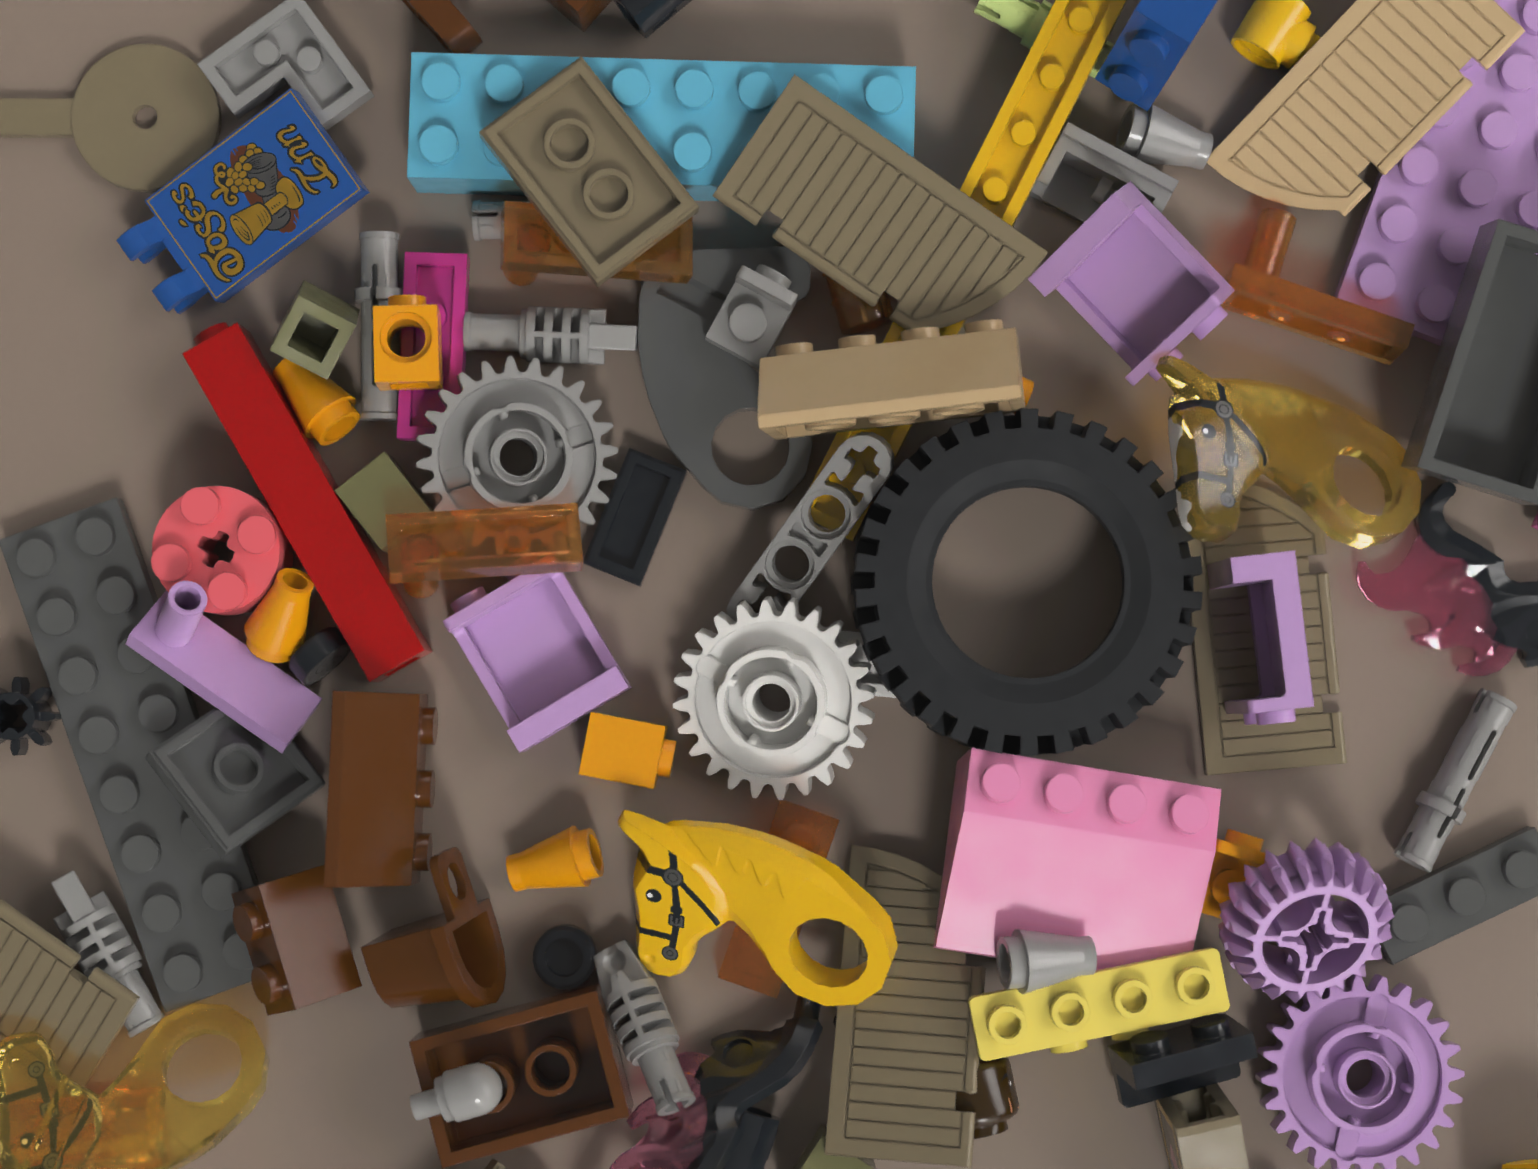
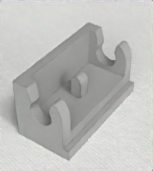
(1089, 170)

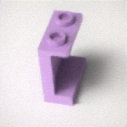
(1136, 281)
(1276, 631)
(536, 654)

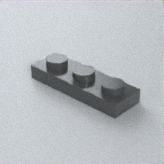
(1462, 894)

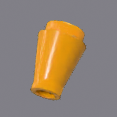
(319, 404)
(281, 617)
(557, 862)

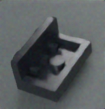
(1180, 1058)

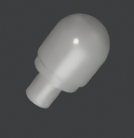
(460, 1094)

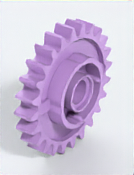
(1405, 1085)

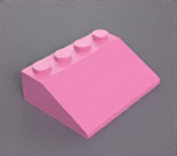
(1074, 857)

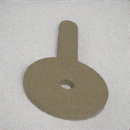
(106, 110)

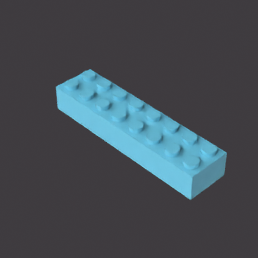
(688, 110)

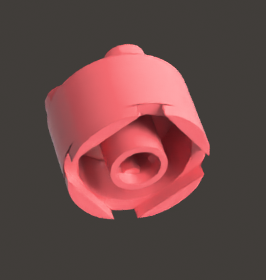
(187, 540)

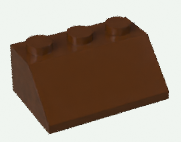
(379, 789)

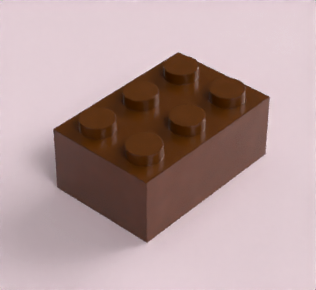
(554, 1067)

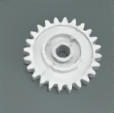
(784, 652)

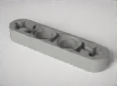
(805, 534)

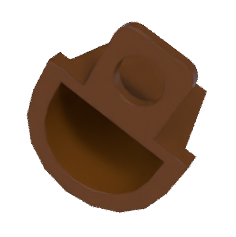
(445, 954)

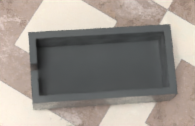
(1483, 389)

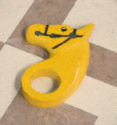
(710, 873)

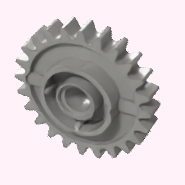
(525, 409)

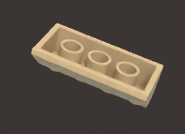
(890, 382)

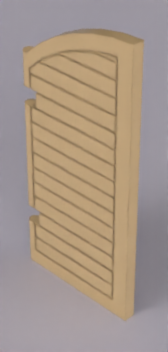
(1361, 99)

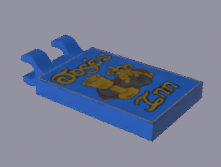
(245, 204)

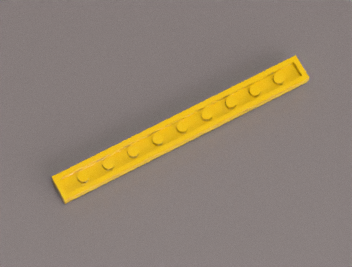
(1004, 174)

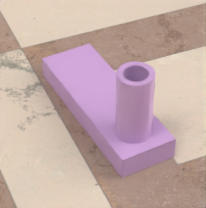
(221, 667)

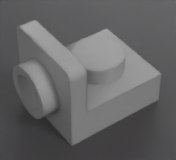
(753, 314)

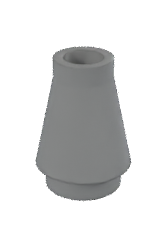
(1162, 138)
(1043, 959)

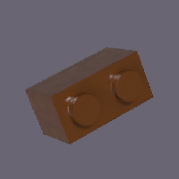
(295, 941)

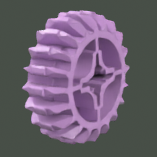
(1315, 936)

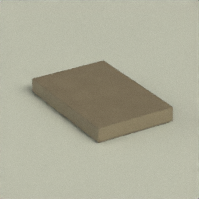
(589, 171)

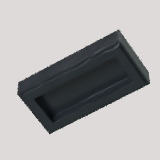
(635, 517)

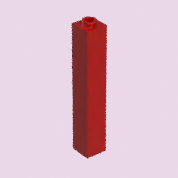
(304, 501)

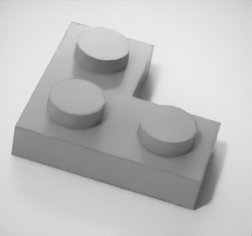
(282, 50)

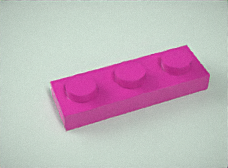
(444, 282)

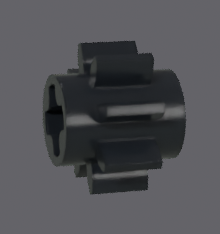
(37, 716)

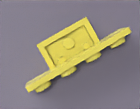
(1108, 1003)

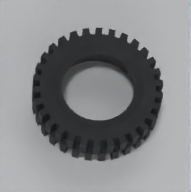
(900, 614)

